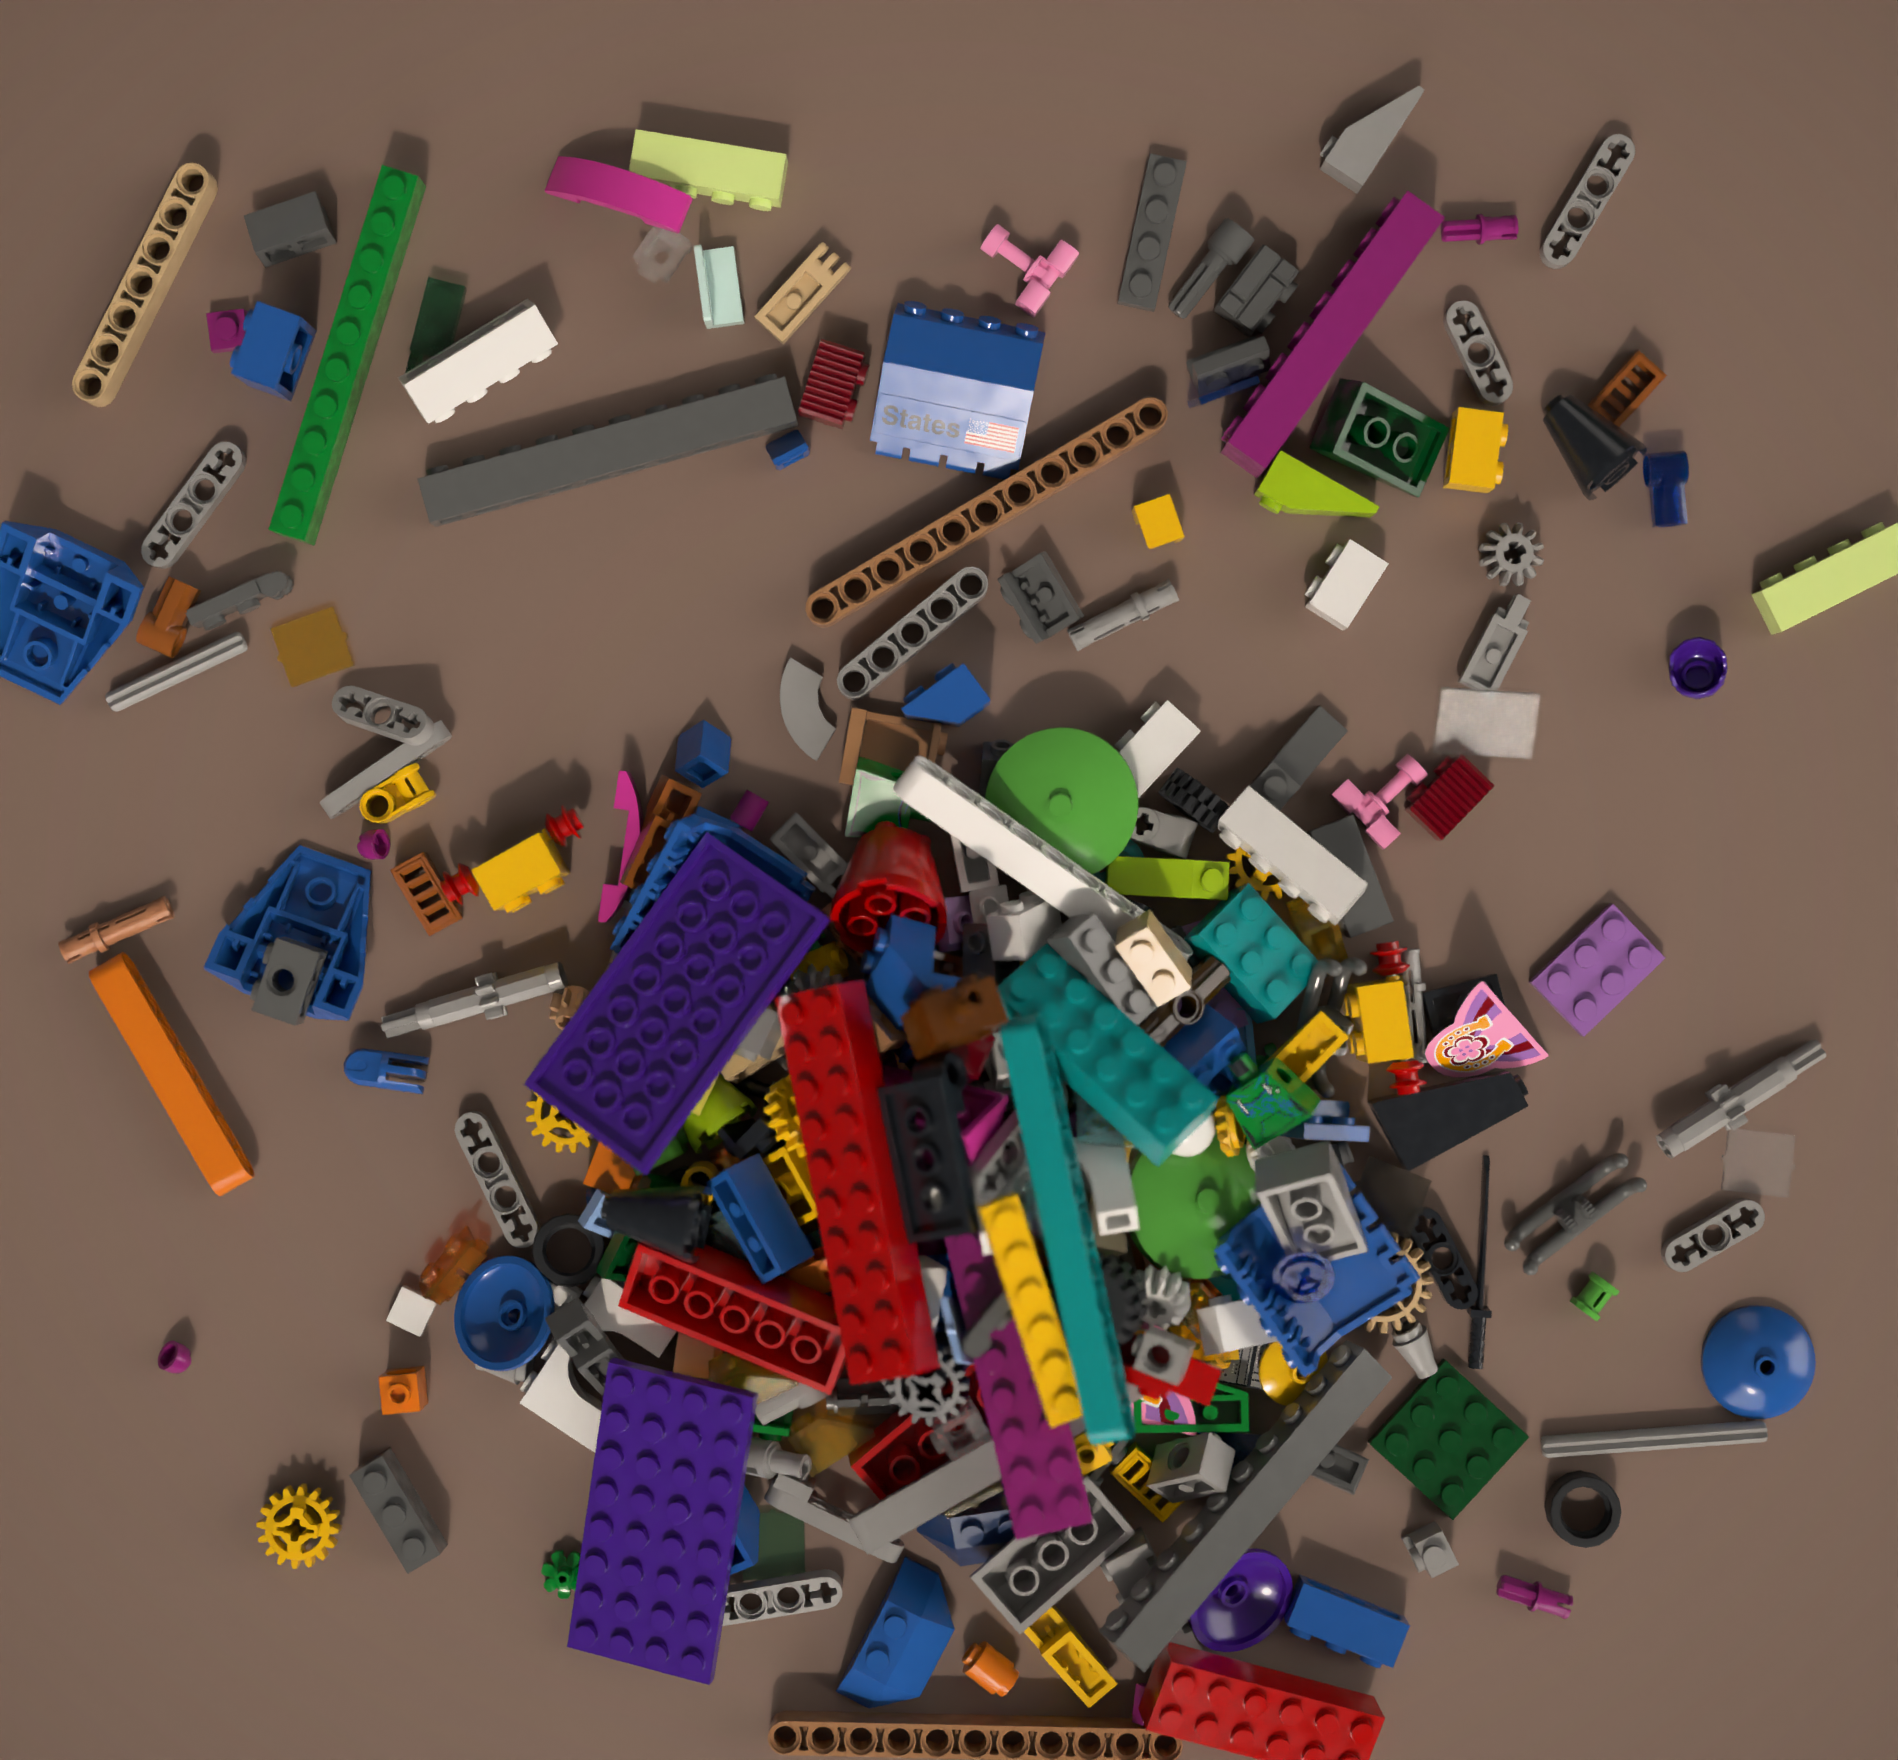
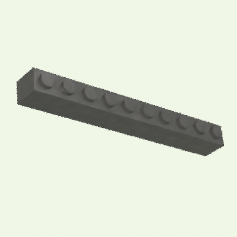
(607, 451)
(1253, 1497)

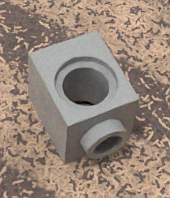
(1178, 1347)

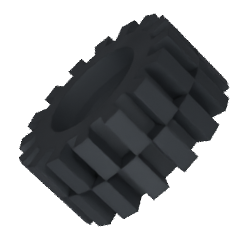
(1194, 799)

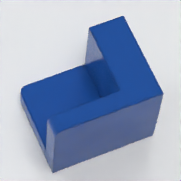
(703, 754)

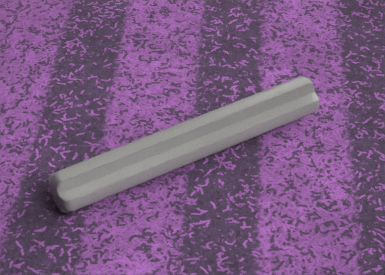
(176, 671)

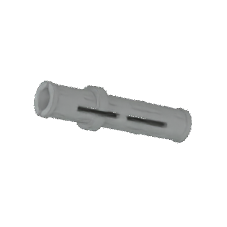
(1124, 614)
(1412, 957)

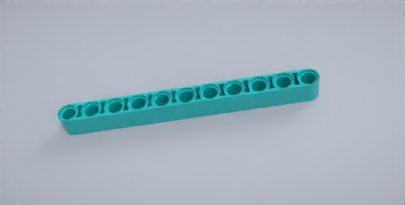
(1067, 1229)

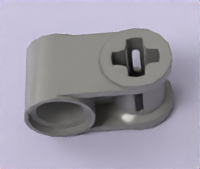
(1166, 833)

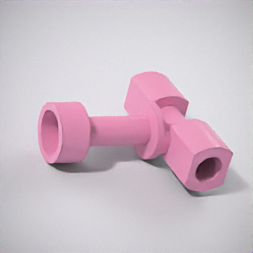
(1039, 272)
(1372, 808)

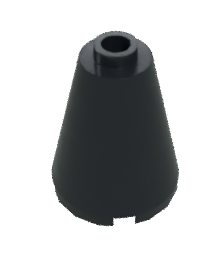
(1590, 444)
(662, 1217)

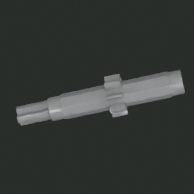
(487, 997)
(1728, 1105)

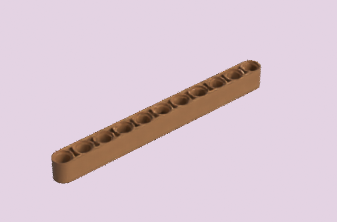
(996, 496)
(956, 1745)

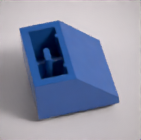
(950, 700)
(1207, 1049)

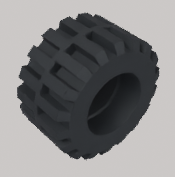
(1123, 1297)

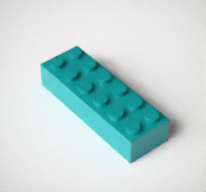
(1109, 1056)

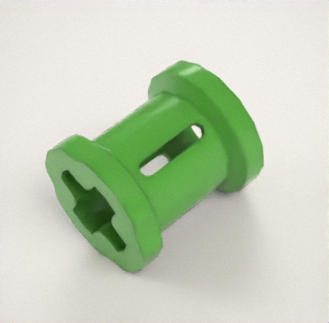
(1594, 1296)

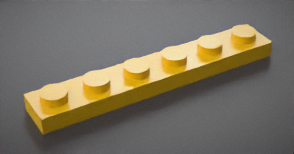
(1031, 1308)

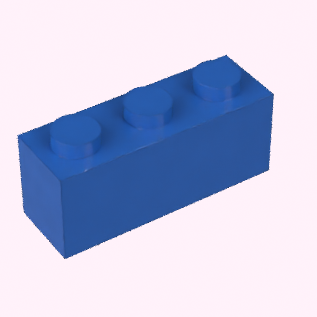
(760, 1218)
(1346, 1622)

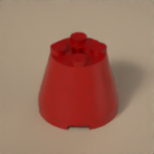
(888, 876)

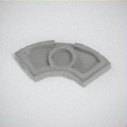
(801, 709)

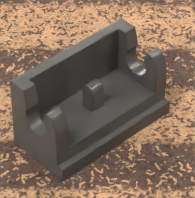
(289, 229)

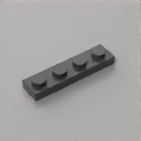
(1152, 232)

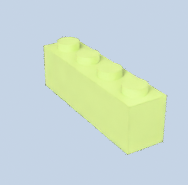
(711, 169)
(1830, 580)

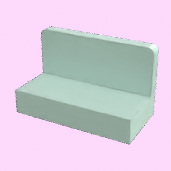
(719, 287)

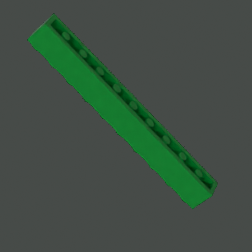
(348, 355)

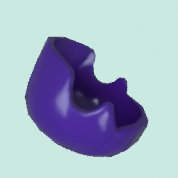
(1697, 668)

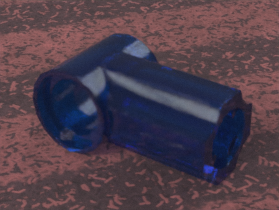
(1666, 477)

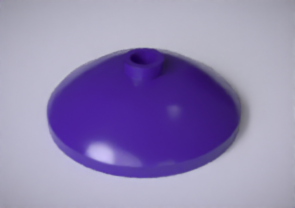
(1244, 1603)

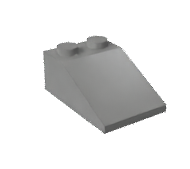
(1309, 1202)

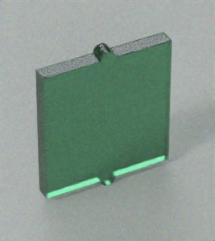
(779, 1547)

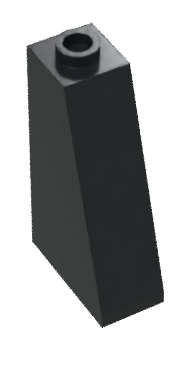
(1446, 1114)

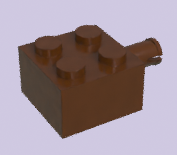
(953, 1017)

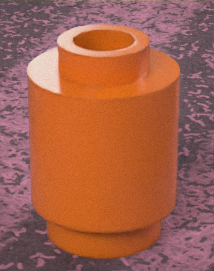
(989, 1668)

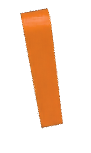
(171, 1074)

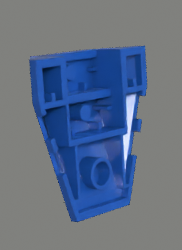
(58, 607)
(312, 902)

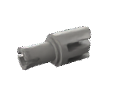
(768, 1459)

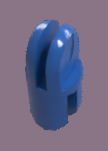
(374, 1068)

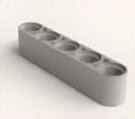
(924, 618)

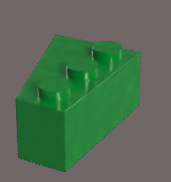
(1225, 1414)

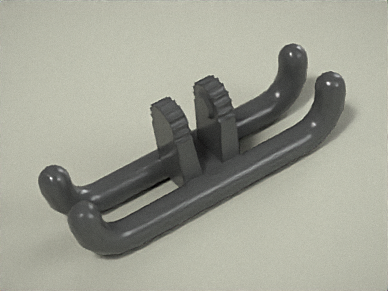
(1341, 973)
(1573, 1211)

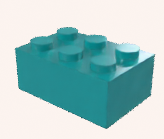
(1259, 951)

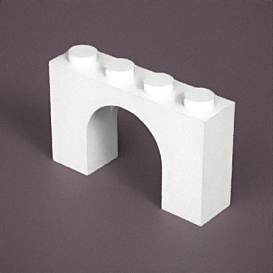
(1106, 1178)
(555, 1390)

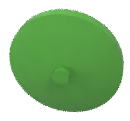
(1069, 793)
(1189, 1207)

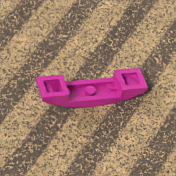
(619, 190)
(625, 799)

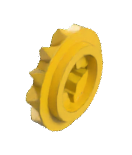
(1228, 1129)

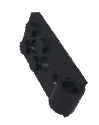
(938, 1095)

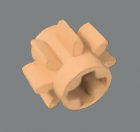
(566, 1005)

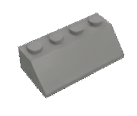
(1039, 1570)

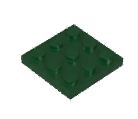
(1448, 1439)

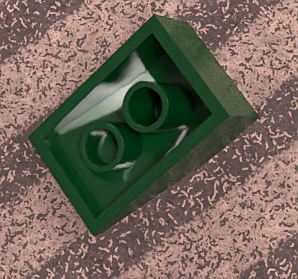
(1379, 436)

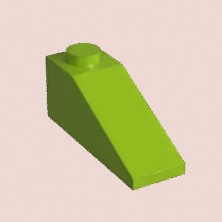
(1302, 490)
(1168, 877)

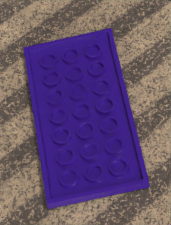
(676, 1003)
(662, 1520)

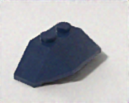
(973, 1533)

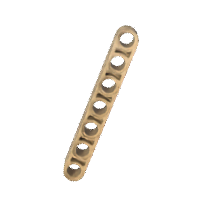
(143, 266)

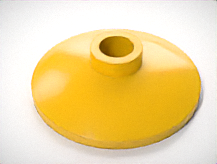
(1279, 1379)

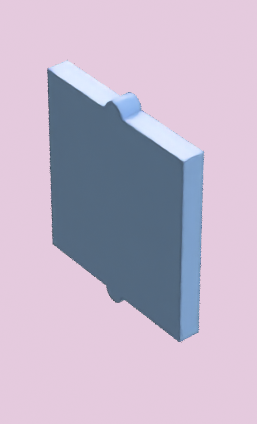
(955, 1328)

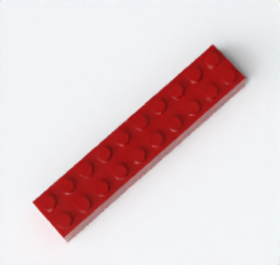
(853, 1183)

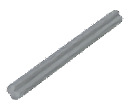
(1654, 1439)

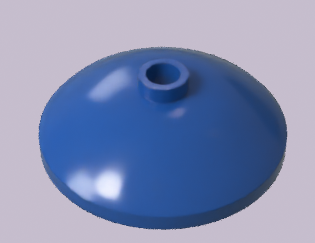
(489, 1310)
(1734, 1356)

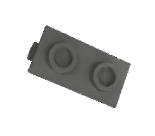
(859, 1399)

